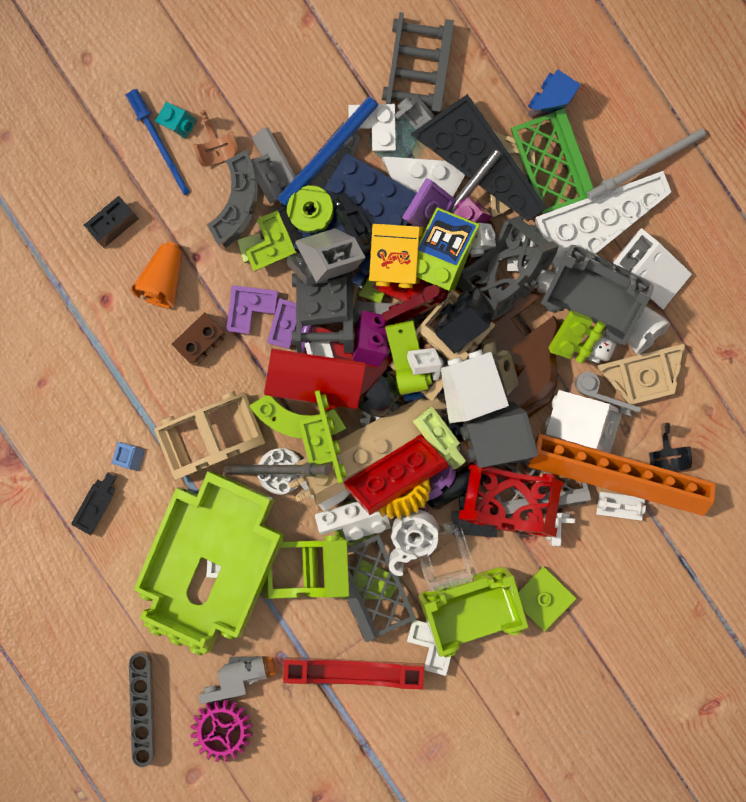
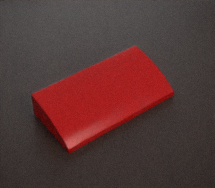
(301, 374)

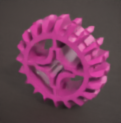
(216, 720)

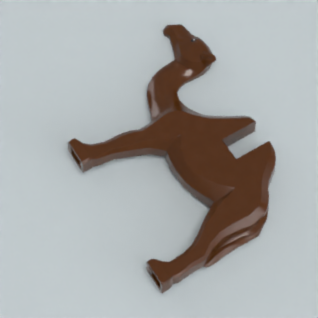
(530, 354)

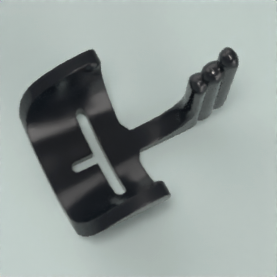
(676, 464)

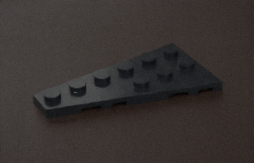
(465, 142)

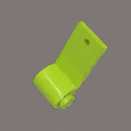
(403, 338)

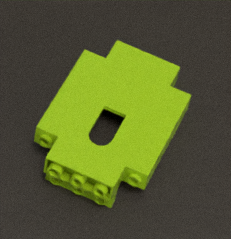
(223, 527)

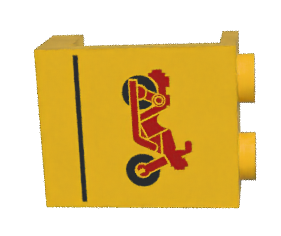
(394, 255)

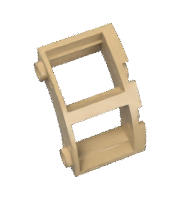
(428, 334)
(173, 447)

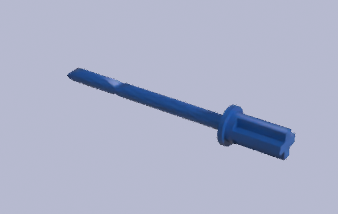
(143, 113)

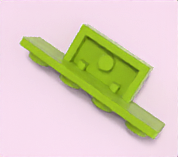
(318, 439)

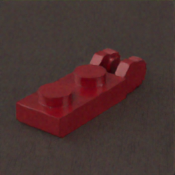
(415, 305)

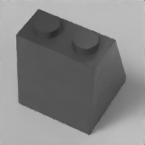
(499, 437)

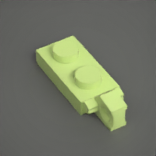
(440, 437)

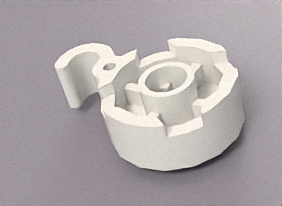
(411, 546)

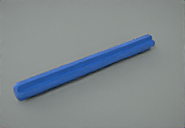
(329, 149)

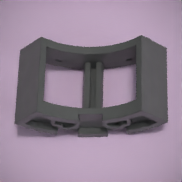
(241, 203)

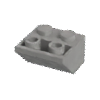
(330, 254)

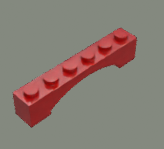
(358, 672)

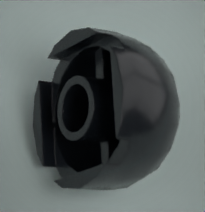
(382, 396)

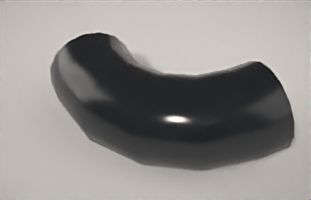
(455, 490)

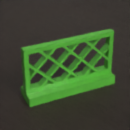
(569, 150)

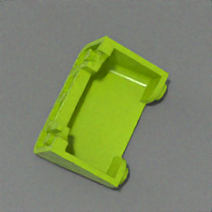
(473, 610)

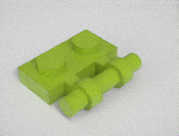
(572, 332)

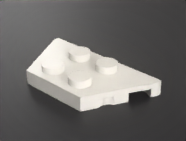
(413, 173)

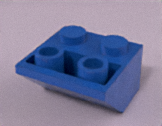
(556, 94)

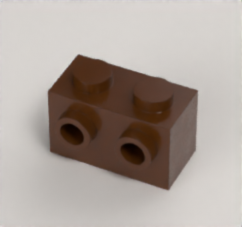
(199, 339)

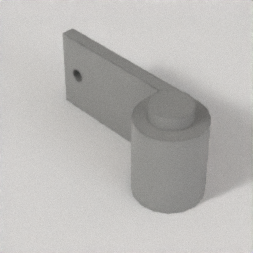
(588, 385)

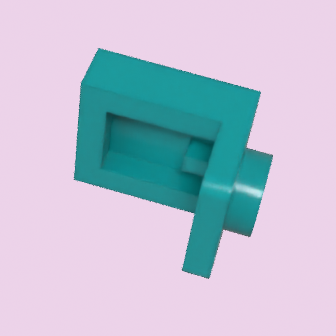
(176, 120)

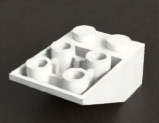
(654, 263)

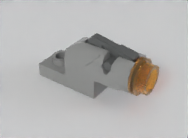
(236, 675)

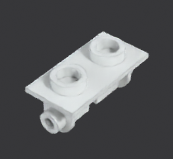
(620, 506)

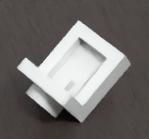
(484, 241)
(561, 518)

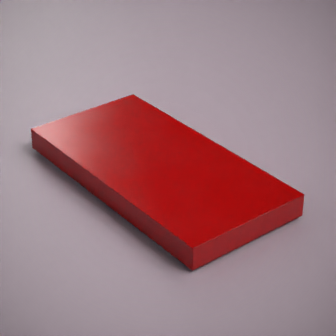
(395, 474)

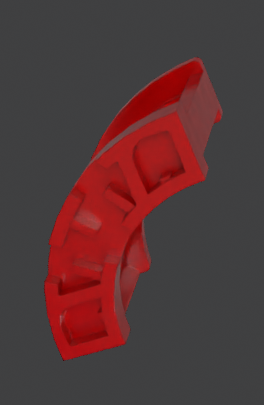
(535, 524)

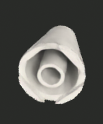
(647, 330)

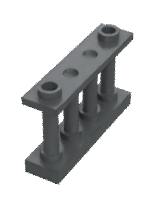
(439, 55)
(343, 336)

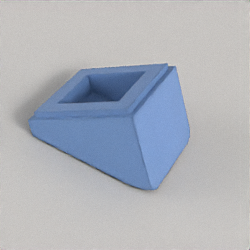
(128, 456)

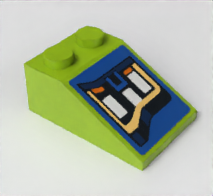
(445, 248)

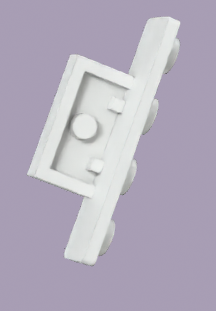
(353, 520)

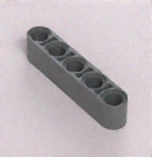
(137, 719)

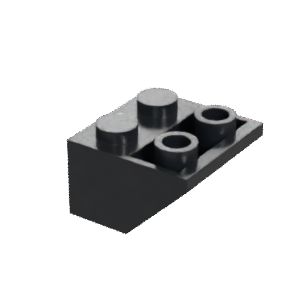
(463, 320)

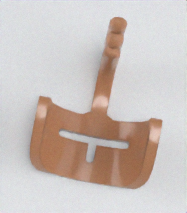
(211, 158)

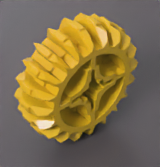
(408, 502)

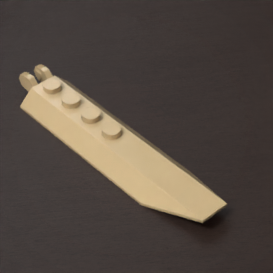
(368, 446)

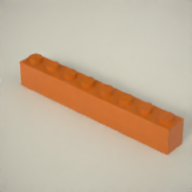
(623, 475)

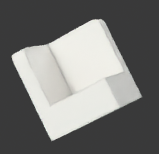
(319, 349)

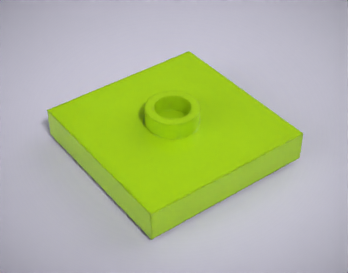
(544, 598)

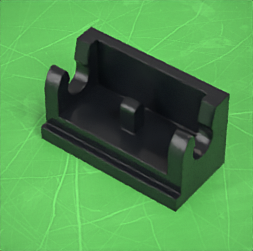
(111, 221)

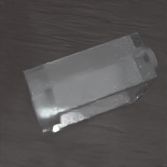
(454, 578)

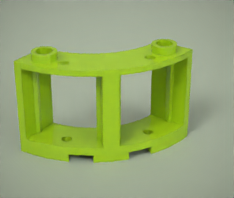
(287, 421)
(335, 570)

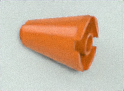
(160, 277)

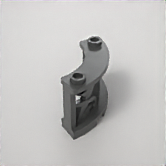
(538, 258)

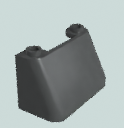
(599, 291)

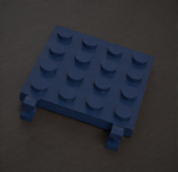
(378, 196)

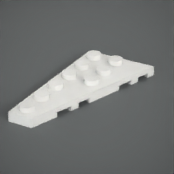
(604, 218)

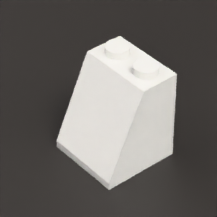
(472, 387)
(583, 421)

